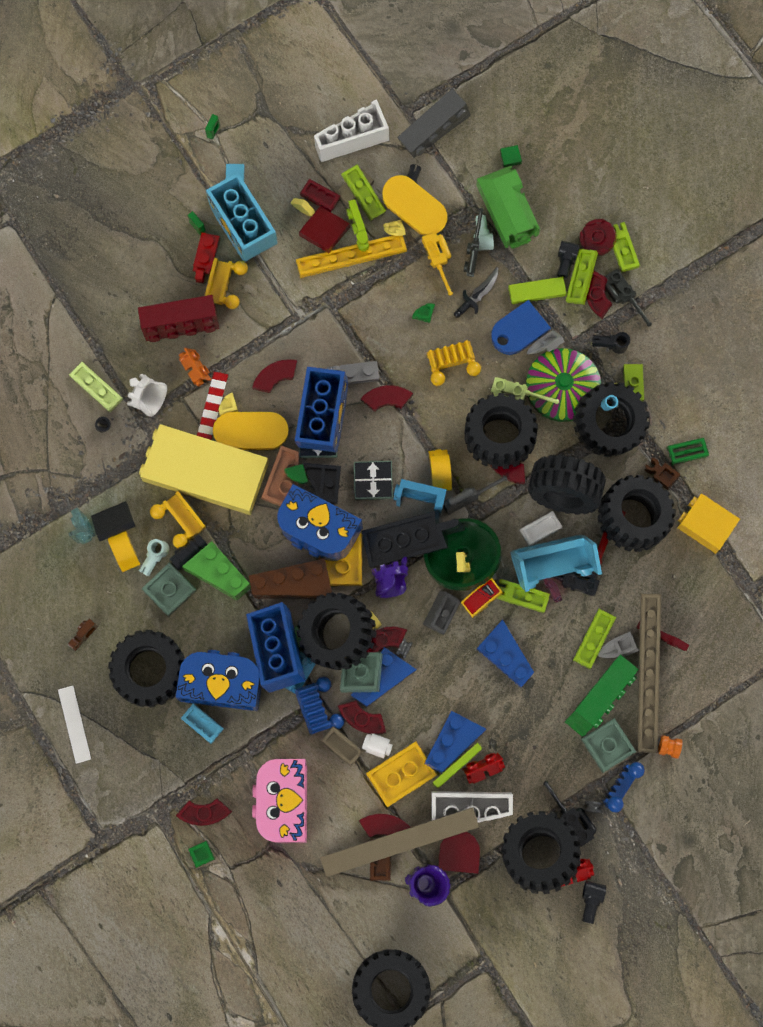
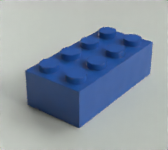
(275, 647)

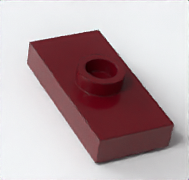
(320, 195)

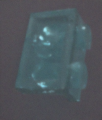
(84, 530)

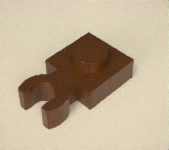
(665, 475)
(85, 629)

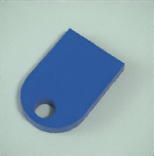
(519, 328)

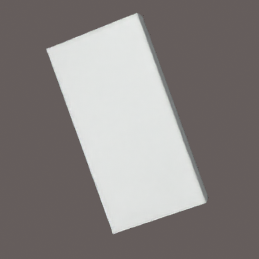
(541, 528)

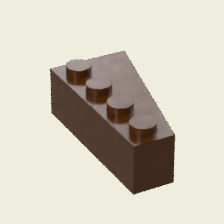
(292, 582)

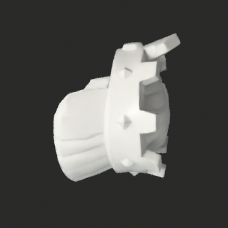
(147, 395)

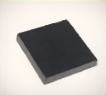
(112, 521)

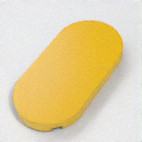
(414, 205)
(251, 430)

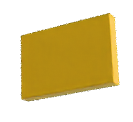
(349, 569)
(401, 774)

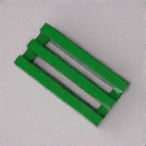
(672, 455)

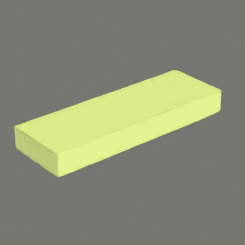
(96, 387)

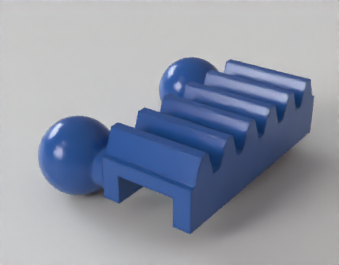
(312, 707)
(615, 800)

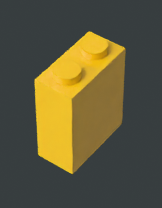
(707, 522)

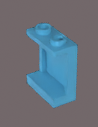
(420, 492)

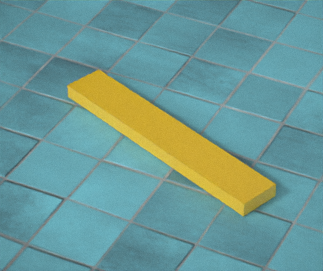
(350, 256)

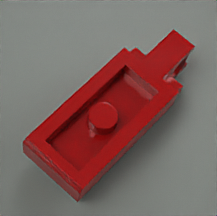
(205, 255)

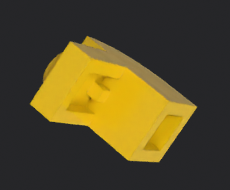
(440, 469)
(123, 551)

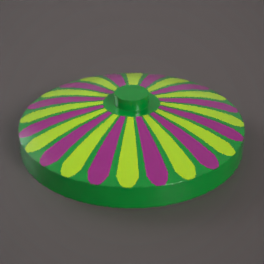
(561, 376)

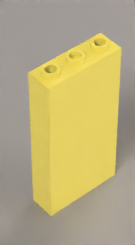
(204, 469)

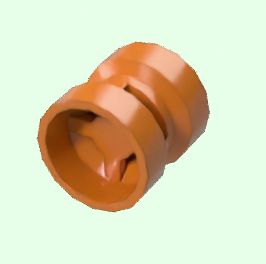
(670, 746)

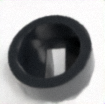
(103, 421)

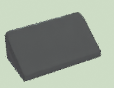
(441, 612)

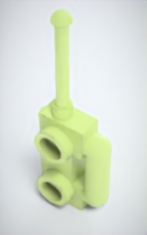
(520, 391)

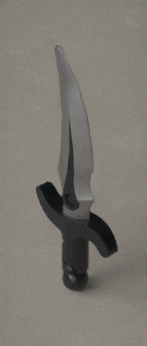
(477, 294)

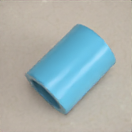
(613, 399)

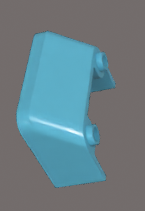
(554, 559)

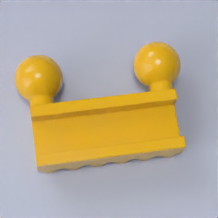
(219, 282)
(450, 357)
(182, 514)

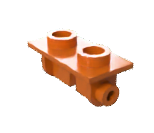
(200, 372)

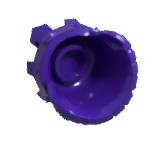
(391, 579)
(429, 885)

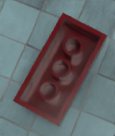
(178, 318)

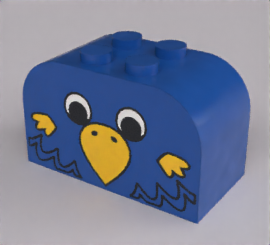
(322, 409)
(317, 525)
(219, 681)

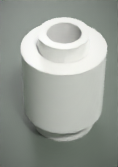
(377, 745)

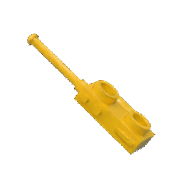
(437, 259)

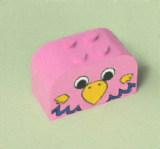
(281, 801)

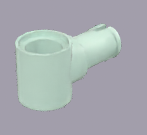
(485, 237)
(153, 557)

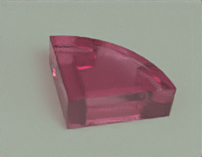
(549, 583)

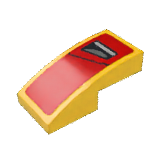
(481, 597)

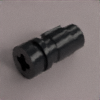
(185, 553)

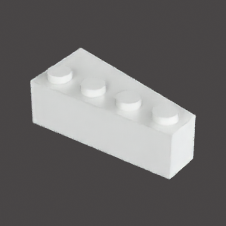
(353, 133)
(486, 804)

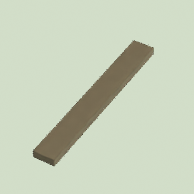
(649, 673)
(400, 842)

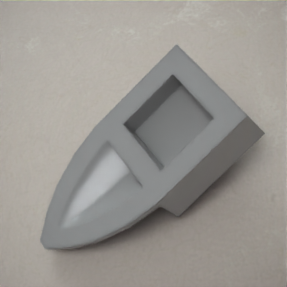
(547, 342)
(621, 645)

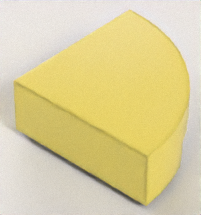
(303, 206)
(394, 228)
(228, 404)
(462, 566)

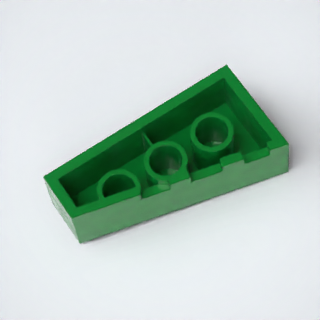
(602, 695)

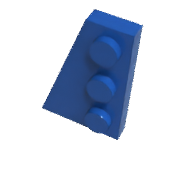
(506, 655)
(392, 673)
(452, 741)

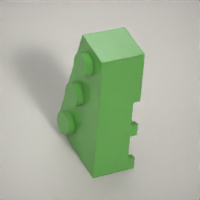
(215, 569)

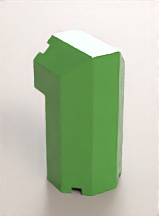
(508, 207)

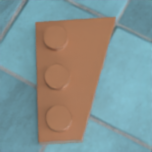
(278, 482)

